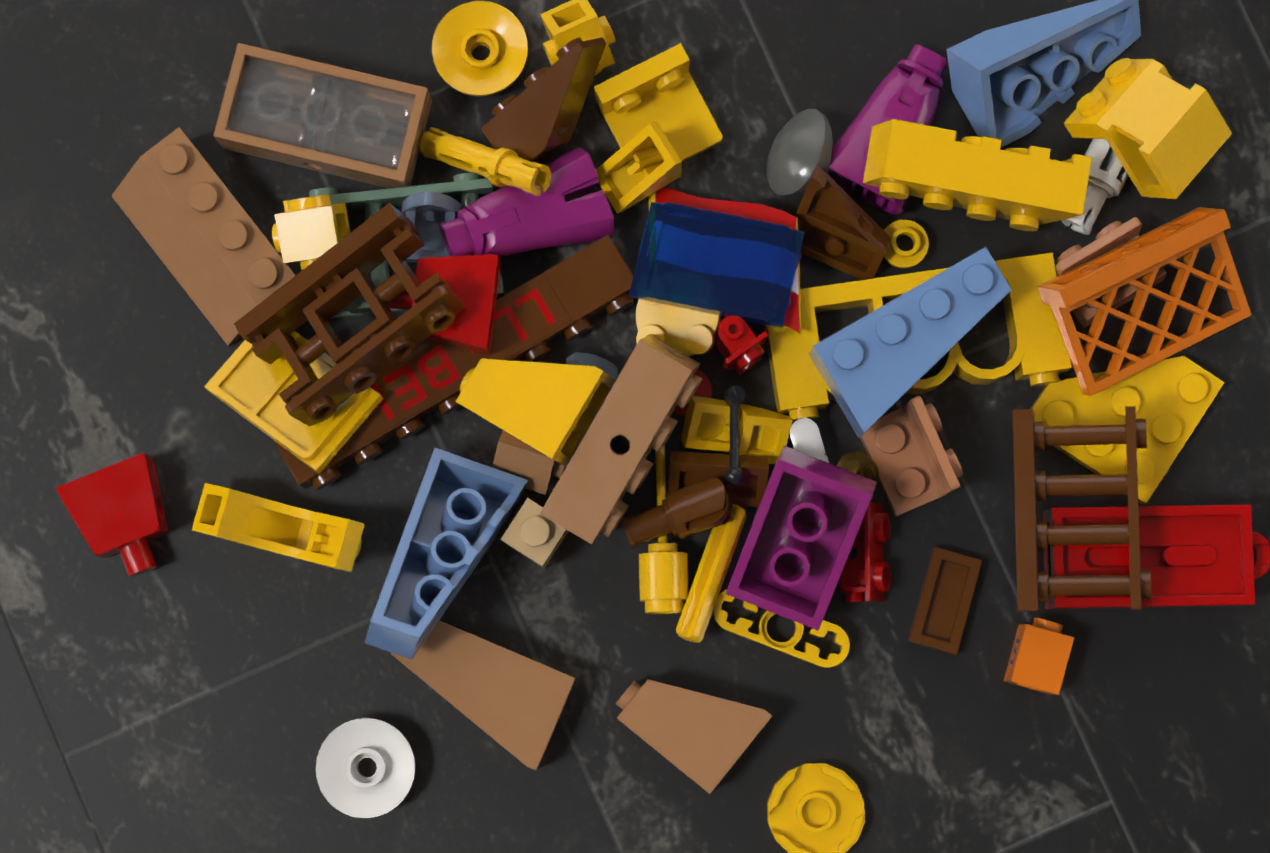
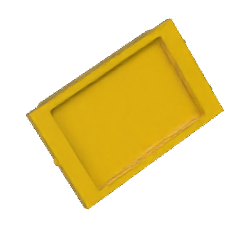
(253, 391)

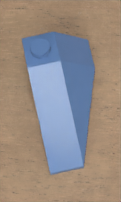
(1026, 66)

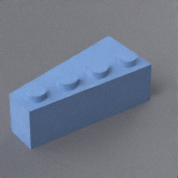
(898, 343)
(445, 538)

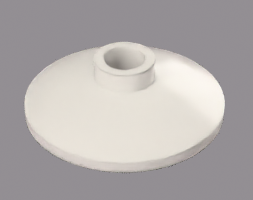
(339, 768)

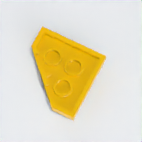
(1167, 394)

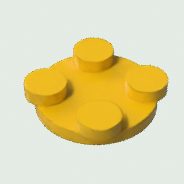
(681, 328)

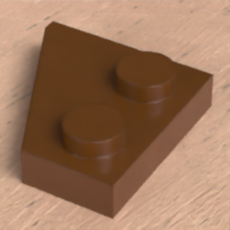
(839, 229)

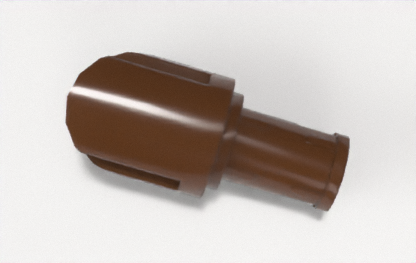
(682, 513)

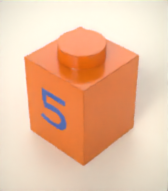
(1039, 656)

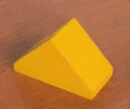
(639, 168)

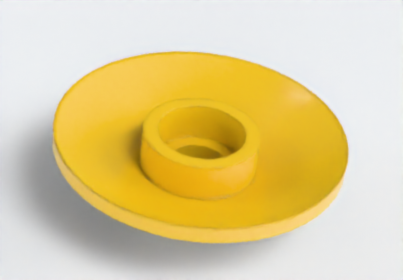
(474, 26)

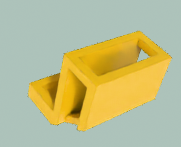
(1152, 125)

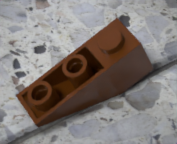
(547, 111)

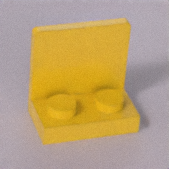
(661, 93)

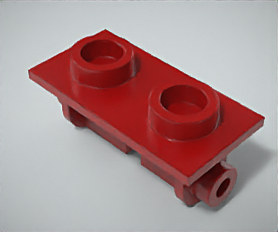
(739, 345)
(868, 571)

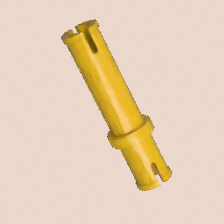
(498, 165)

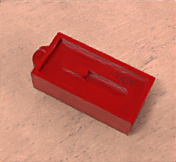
(1193, 554)

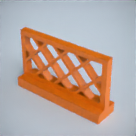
(1144, 258)

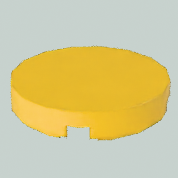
(816, 810)

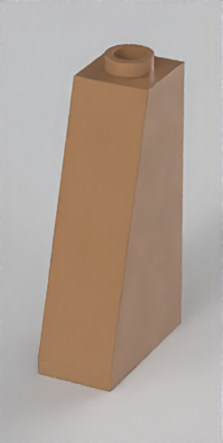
(494, 688)

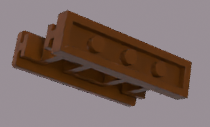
(330, 286)

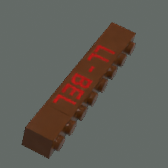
(524, 325)

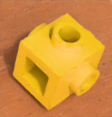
(573, 21)

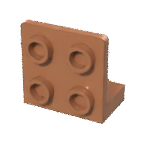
(911, 456)

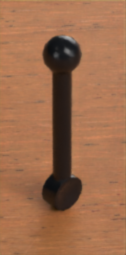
(734, 397)

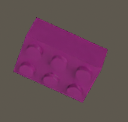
(801, 537)

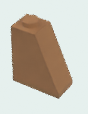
(691, 728)

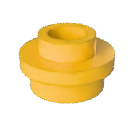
(920, 240)

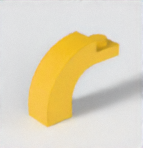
(278, 527)

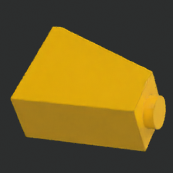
(537, 401)

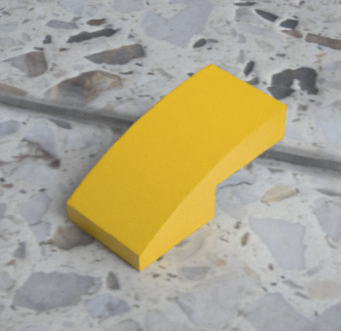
(760, 430)

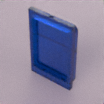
(717, 263)

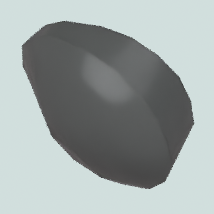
(797, 151)

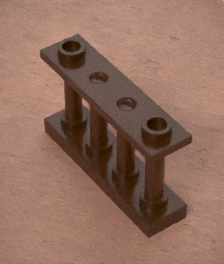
(1036, 486)

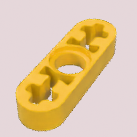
(810, 651)

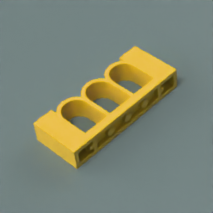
(1033, 332)

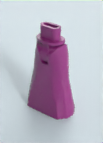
(905, 94)
(520, 222)

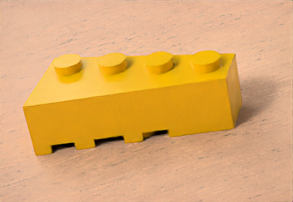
(975, 175)

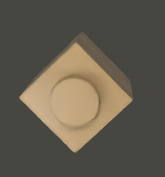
(534, 534)

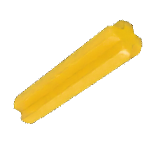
(710, 578)

